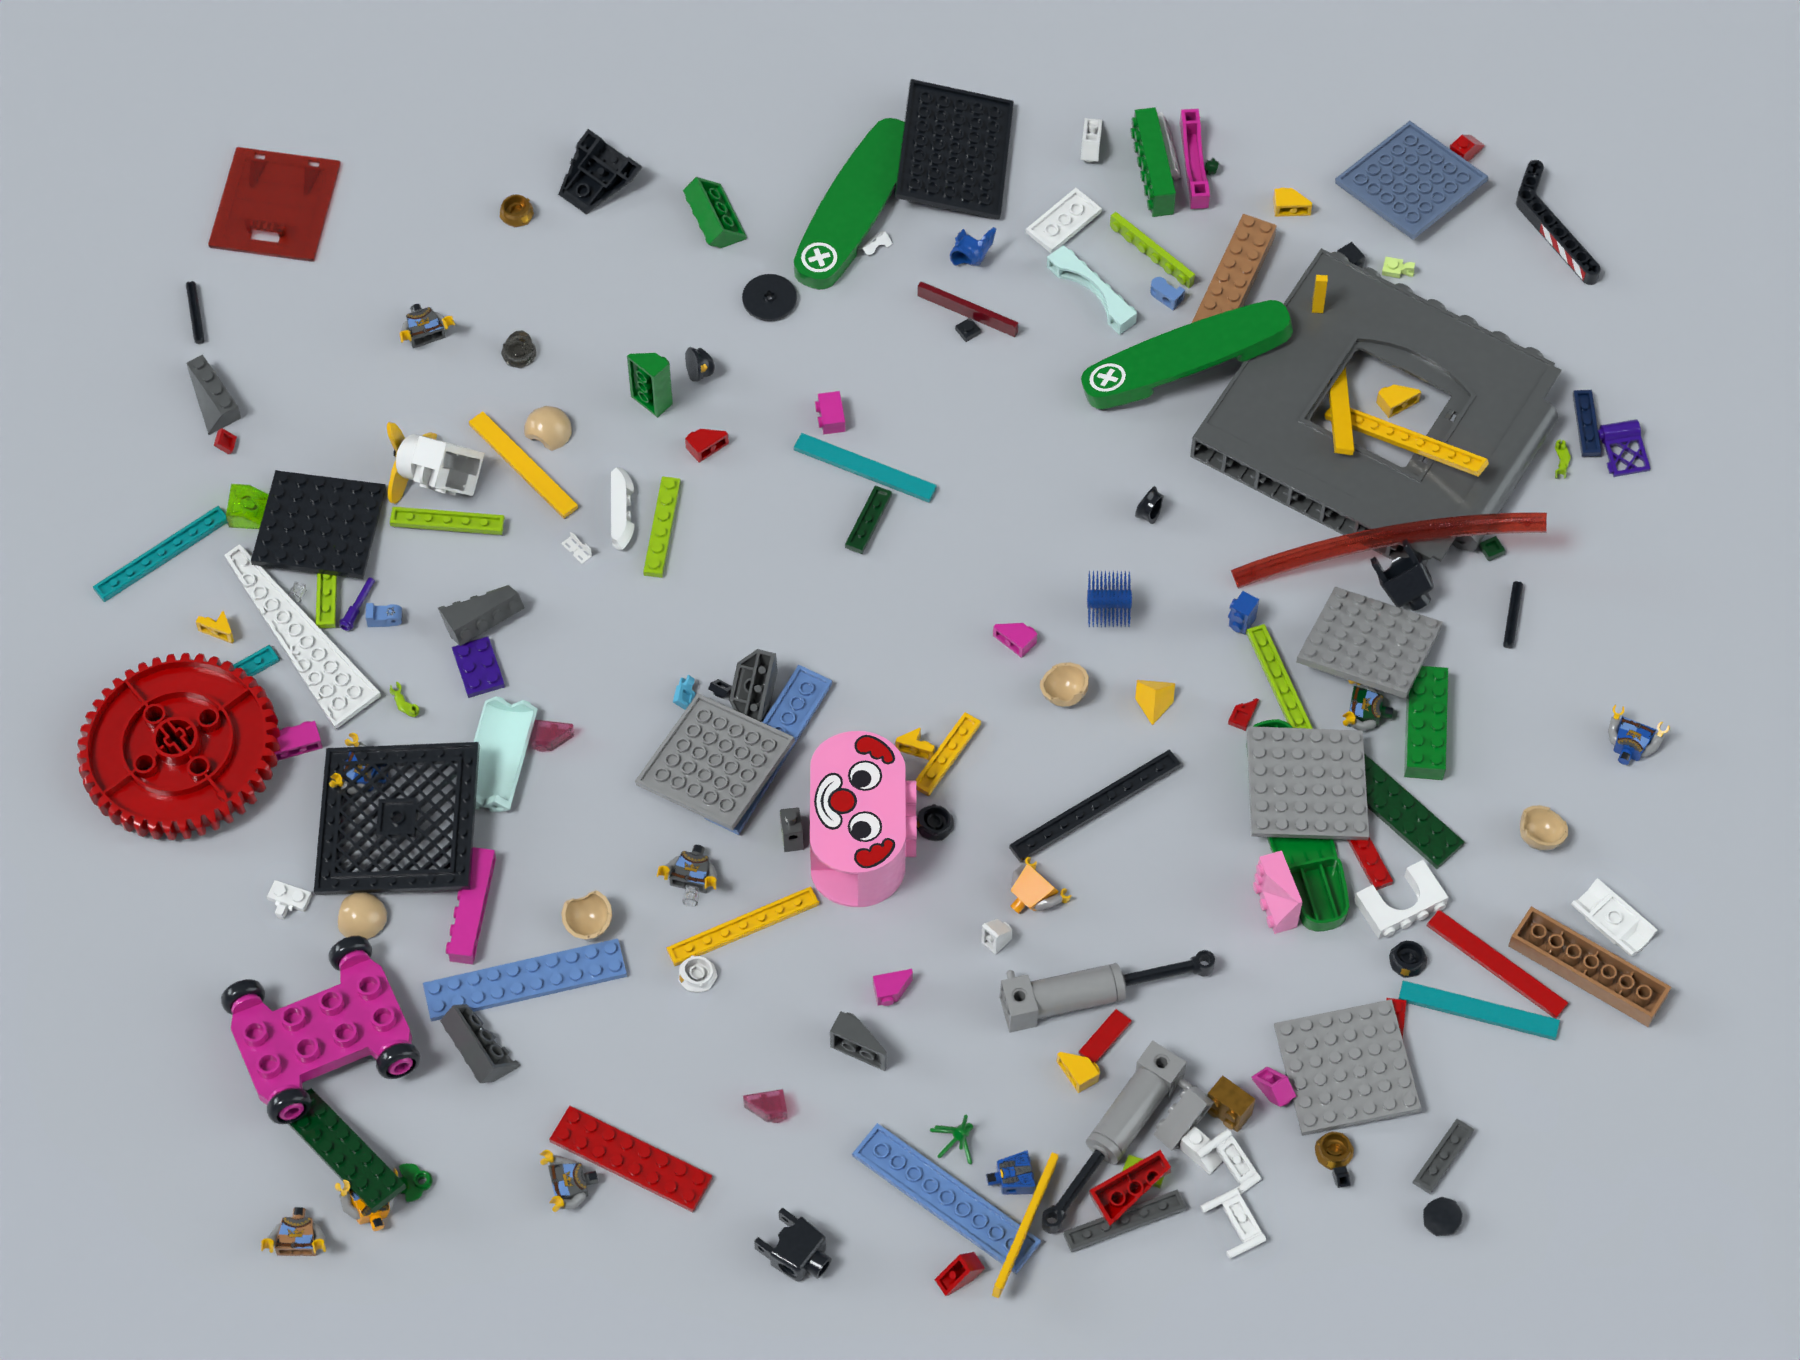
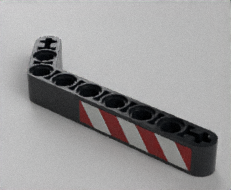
(1552, 228)

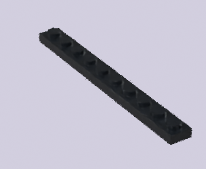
(1094, 805)

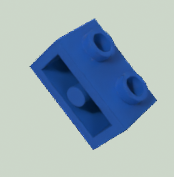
(1243, 612)

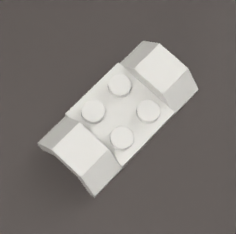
(1614, 918)

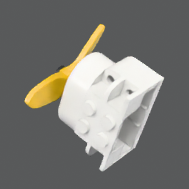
(432, 464)

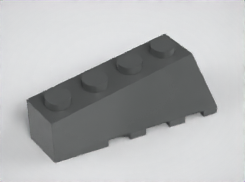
(213, 398)
(480, 613)
(477, 1044)

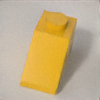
(1290, 203)
(1397, 398)
(1079, 1070)

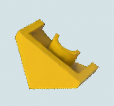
(1154, 698)

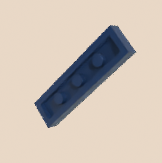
(1586, 423)

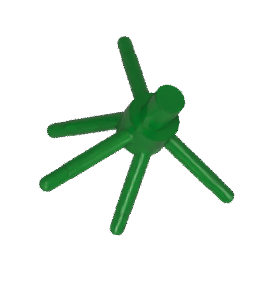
(959, 1134)

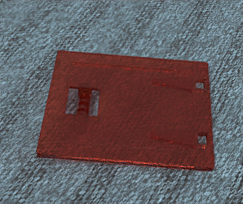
(275, 197)

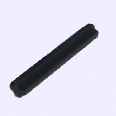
(195, 312)
(1513, 613)

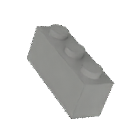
(1183, 1117)

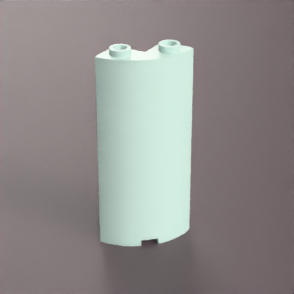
(503, 744)

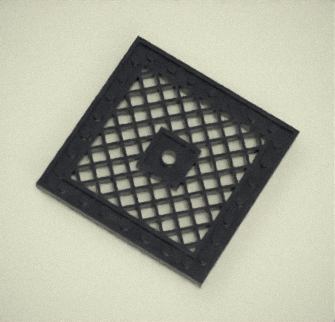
(424, 879)

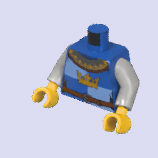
(1632, 738)
(353, 772)

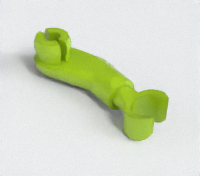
(1564, 456)
(410, 709)

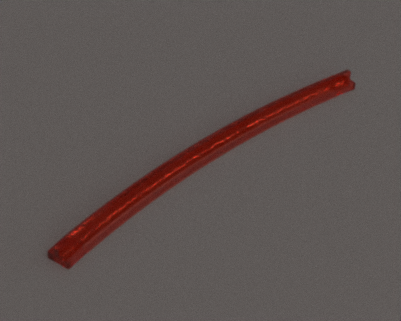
(1388, 536)

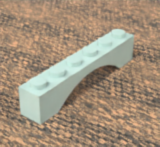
(1068, 266)

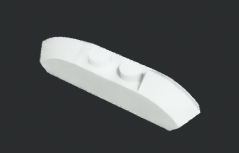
(621, 523)

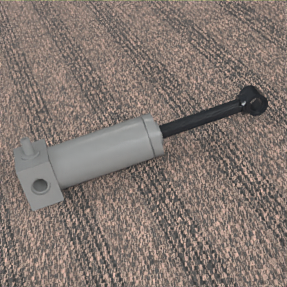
(1029, 1000)
(1155, 1077)

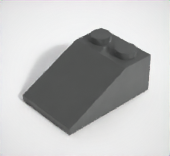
(855, 1040)

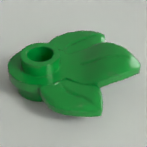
(411, 1178)

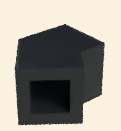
(1341, 1177)

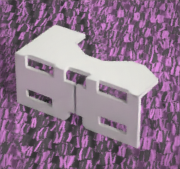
(880, 240)
(577, 551)

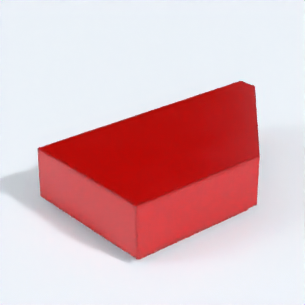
(1242, 714)

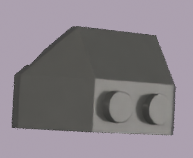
(754, 684)

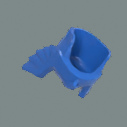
(970, 250)

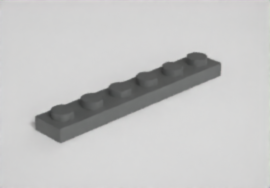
(1133, 1218)

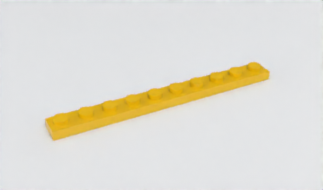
(1416, 442)

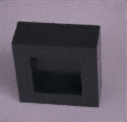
(968, 329)
(720, 688)

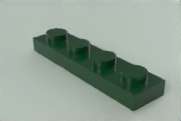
(868, 519)

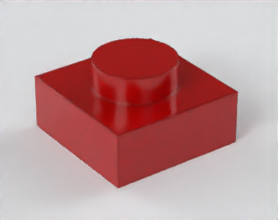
(225, 441)

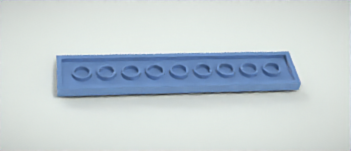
(791, 715)
(526, 978)
(943, 1196)

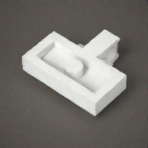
(288, 898)

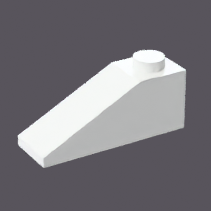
(1091, 140)

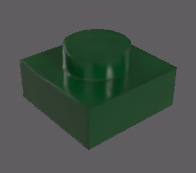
(1492, 548)

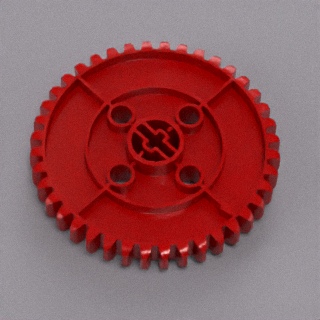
(170, 794)

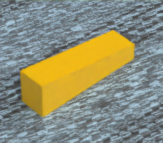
(1319, 293)

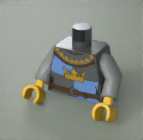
(424, 326)
(691, 870)
(567, 1181)

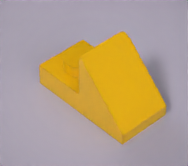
(218, 629)
(910, 744)

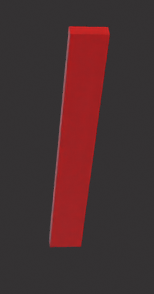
(1497, 964)

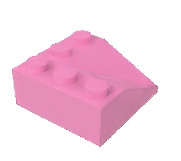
(1277, 892)

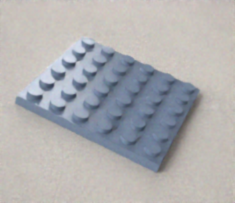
(1411, 179)

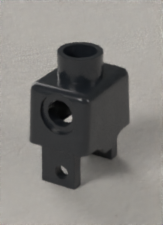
(1406, 579)
(798, 1250)

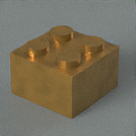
(1230, 1104)

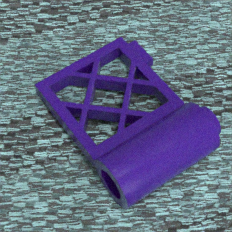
(1620, 434)

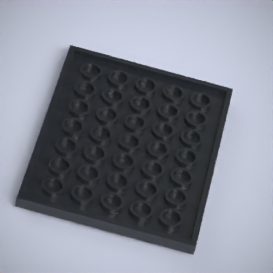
(954, 149)

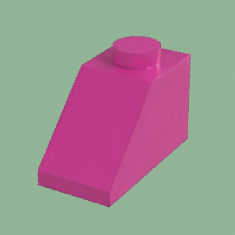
(1016, 637)
(891, 986)
(1274, 1086)

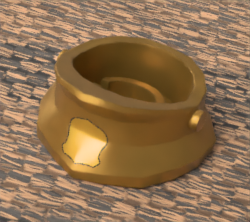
(516, 211)
(1334, 1150)

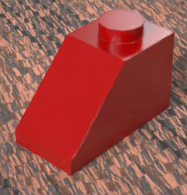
(1466, 146)
(705, 442)
(959, 1273)

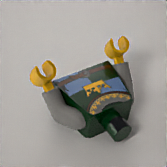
(1365, 708)

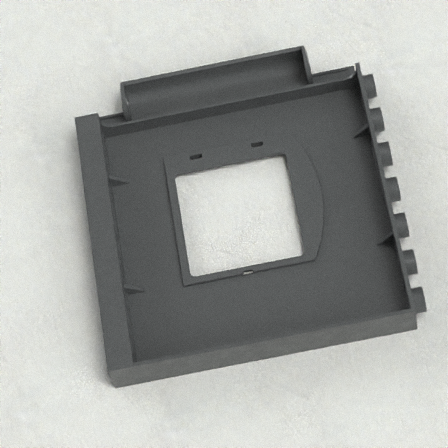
(1265, 431)

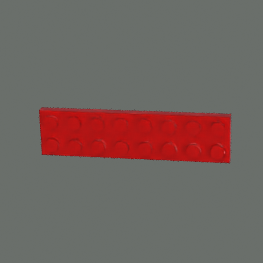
(631, 1158)

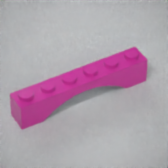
(1193, 157)

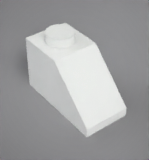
(995, 935)
(1193, 1142)

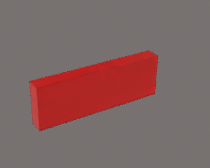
(1105, 1036)

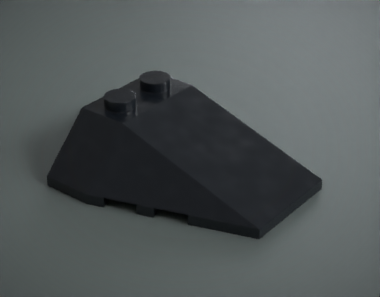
(596, 173)

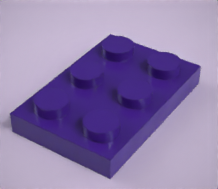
(478, 667)

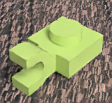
(1394, 267)

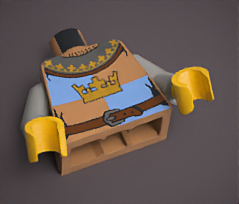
(295, 1236)

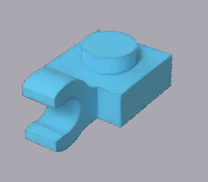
(684, 693)

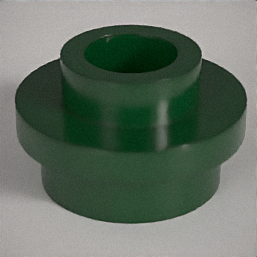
(1211, 166)

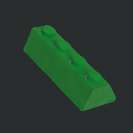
(714, 213)
(650, 381)

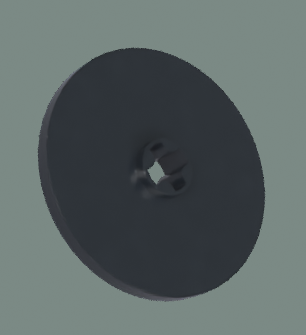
(773, 285)

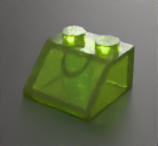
(245, 506)

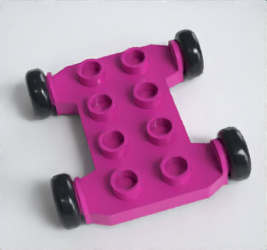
(320, 1031)

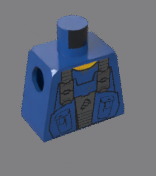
(1013, 1175)

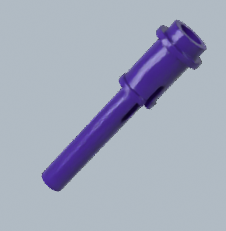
(353, 611)

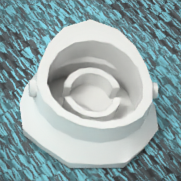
(697, 974)

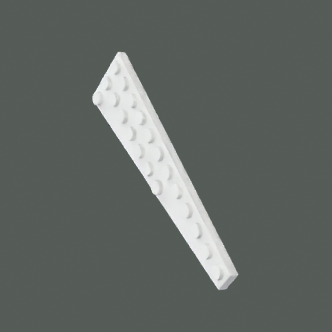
(326, 671)

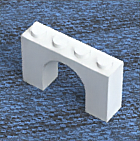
(1387, 920)

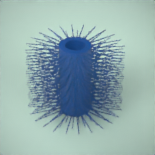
(1109, 599)

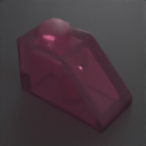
(550, 735)
(767, 1105)

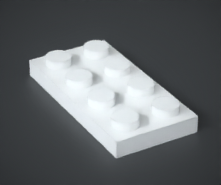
(1063, 220)

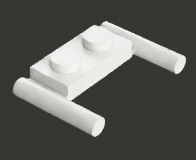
(1233, 1158)
(1240, 1218)

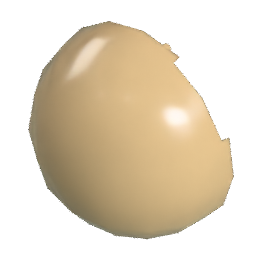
(548, 426)
(1065, 684)
(1542, 828)
(361, 915)
(587, 916)

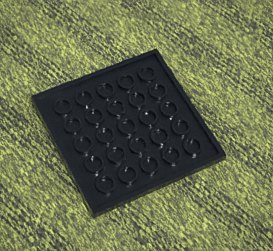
(318, 524)

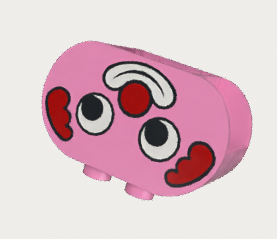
(860, 818)

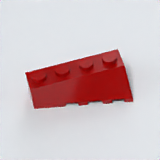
(1124, 1189)

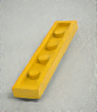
(947, 753)

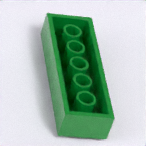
(1153, 162)
(1427, 725)

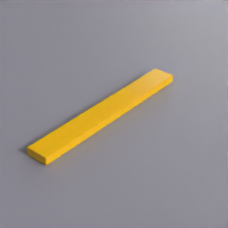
(1341, 416)
(523, 465)
(743, 926)
(1025, 1225)

